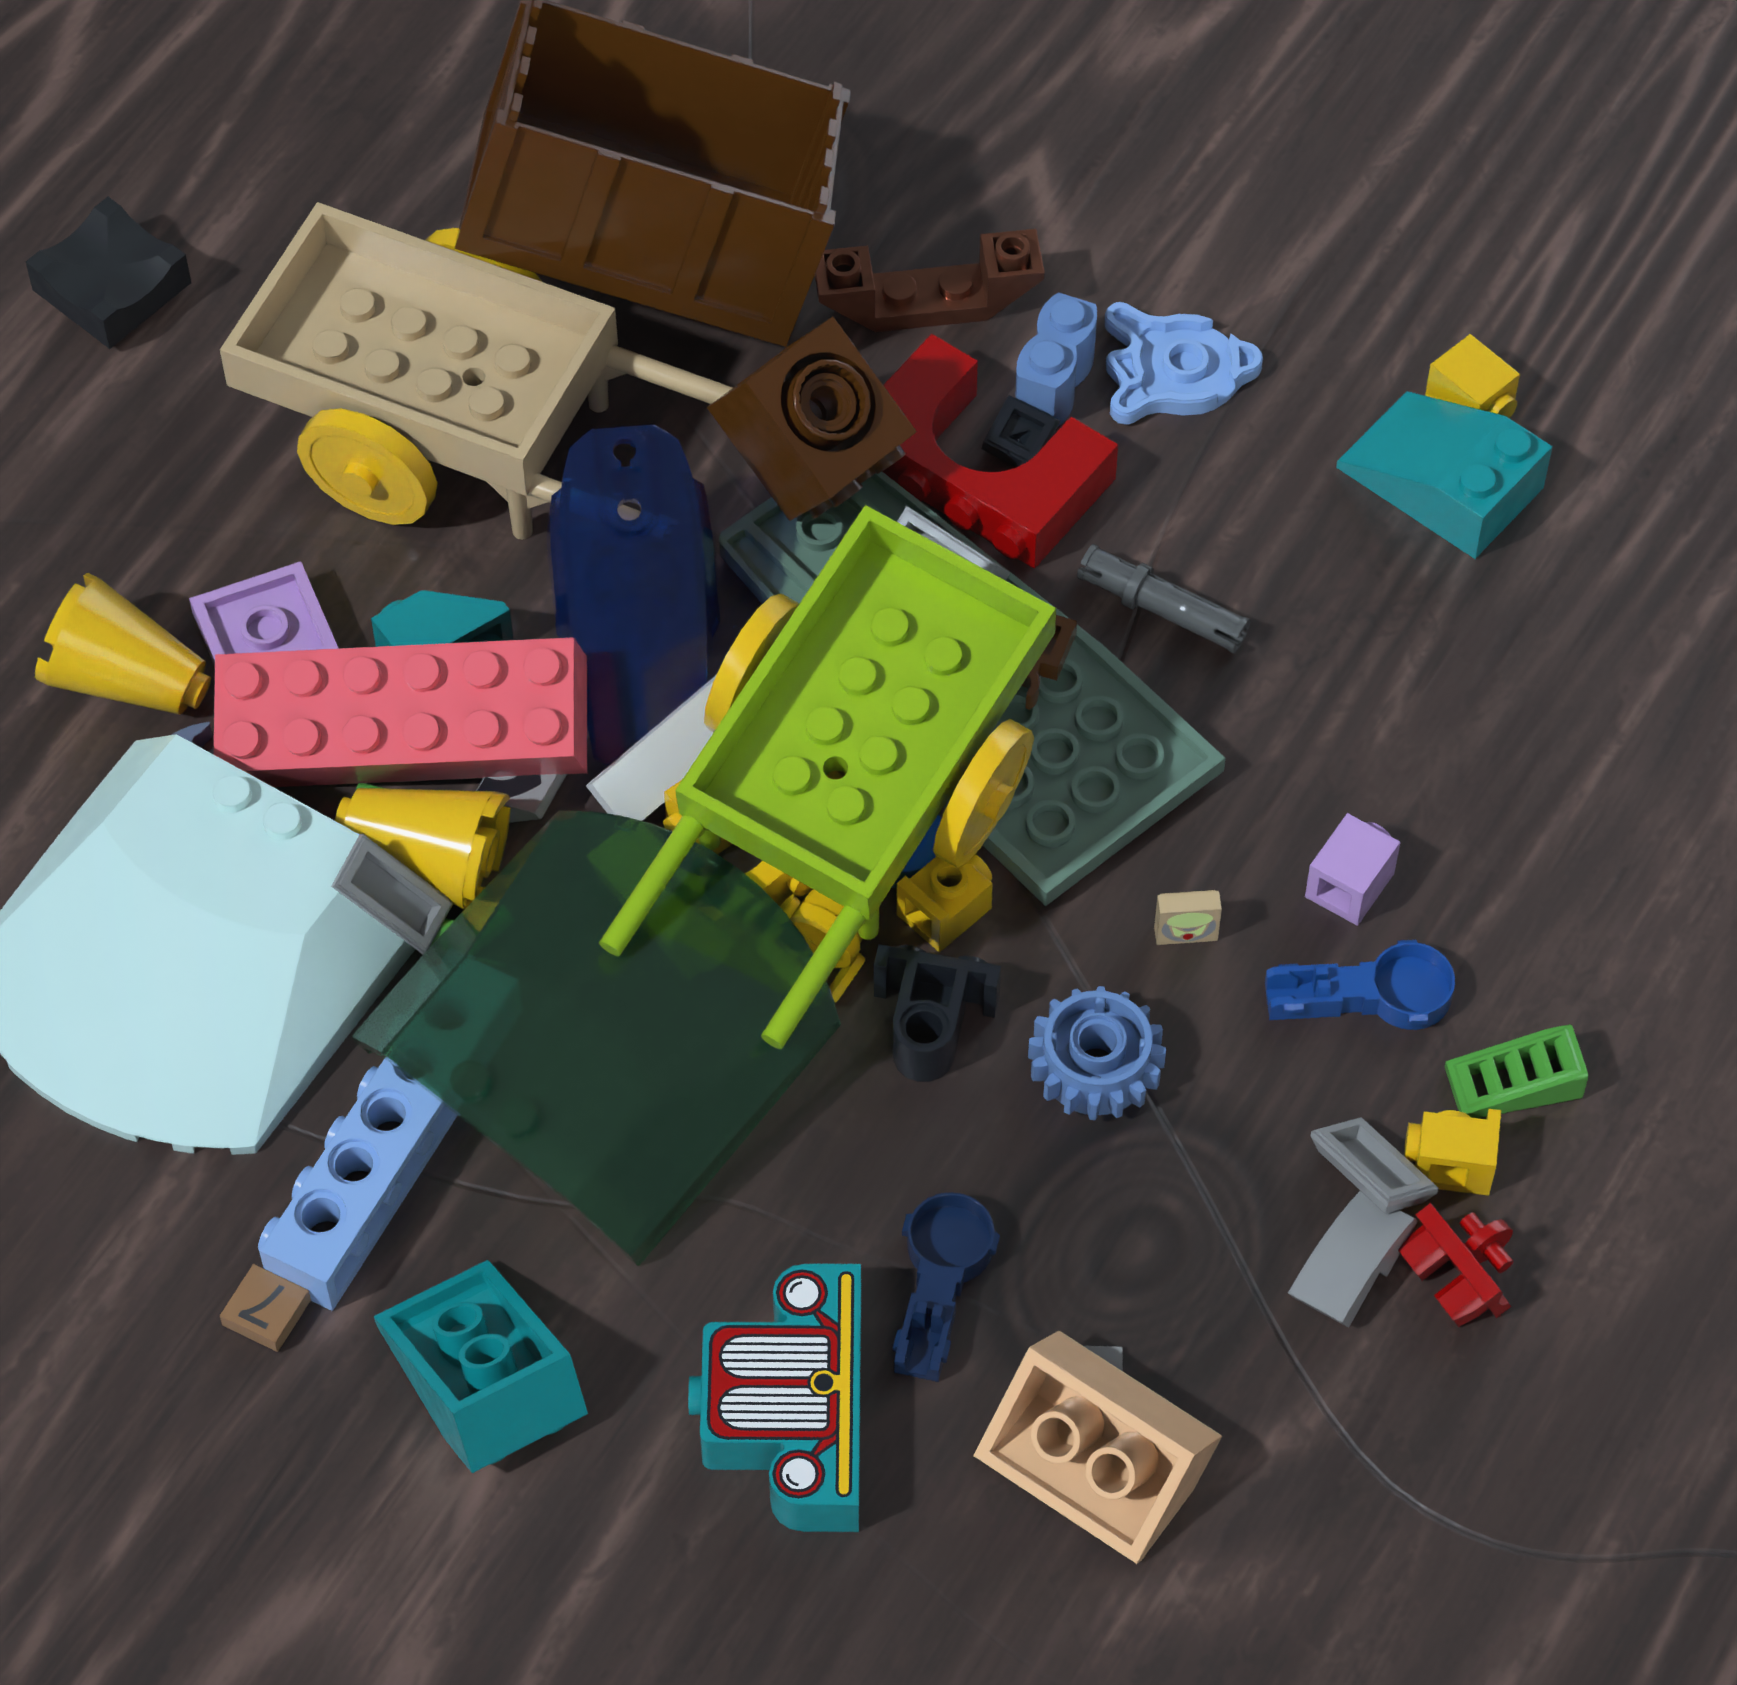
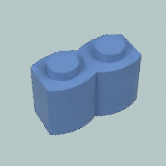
(1057, 356)

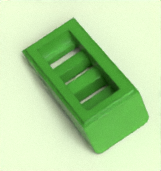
(1534, 1049)

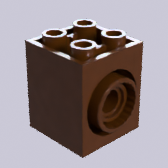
(814, 422)

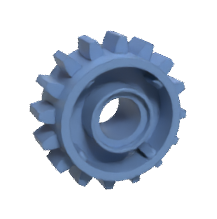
(1089, 1082)

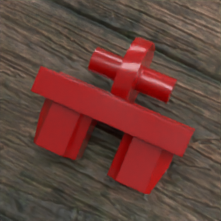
(1473, 1289)

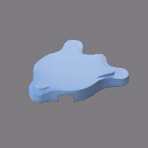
(1174, 364)

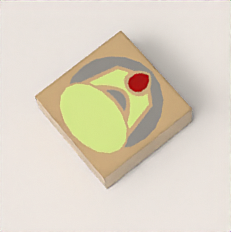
(1187, 917)

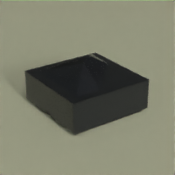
(1019, 432)

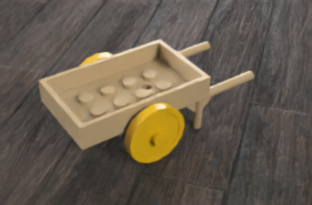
(427, 358)

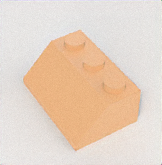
(1096, 1445)

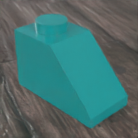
(441, 619)

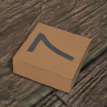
(265, 1307)

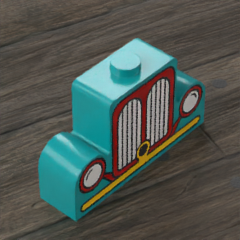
(790, 1397)

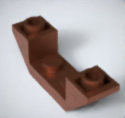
(931, 296)

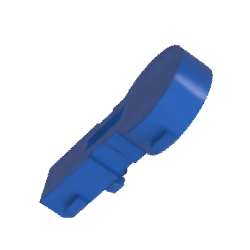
(1404, 986)

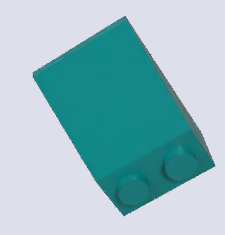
(1450, 467)
(483, 1365)

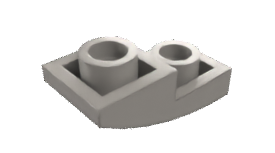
(1350, 1258)

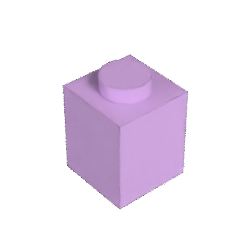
(1352, 868)

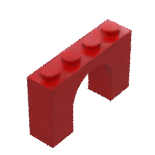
(1015, 509)

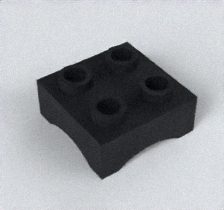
(109, 274)

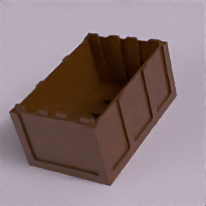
(654, 171)

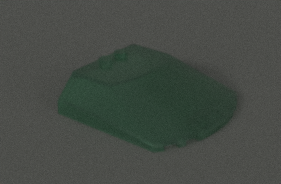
(598, 1067)

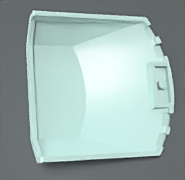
(186, 954)

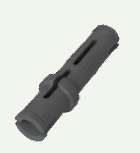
(1142, 588)

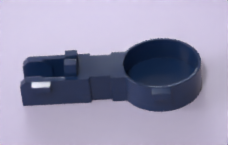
(948, 1245)

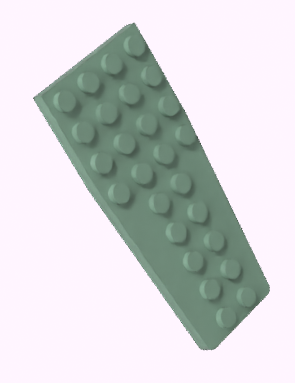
(1103, 745)

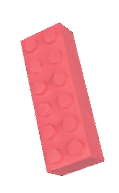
(403, 712)

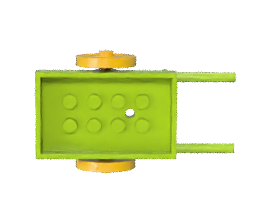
(878, 675)

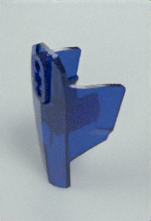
(637, 589)

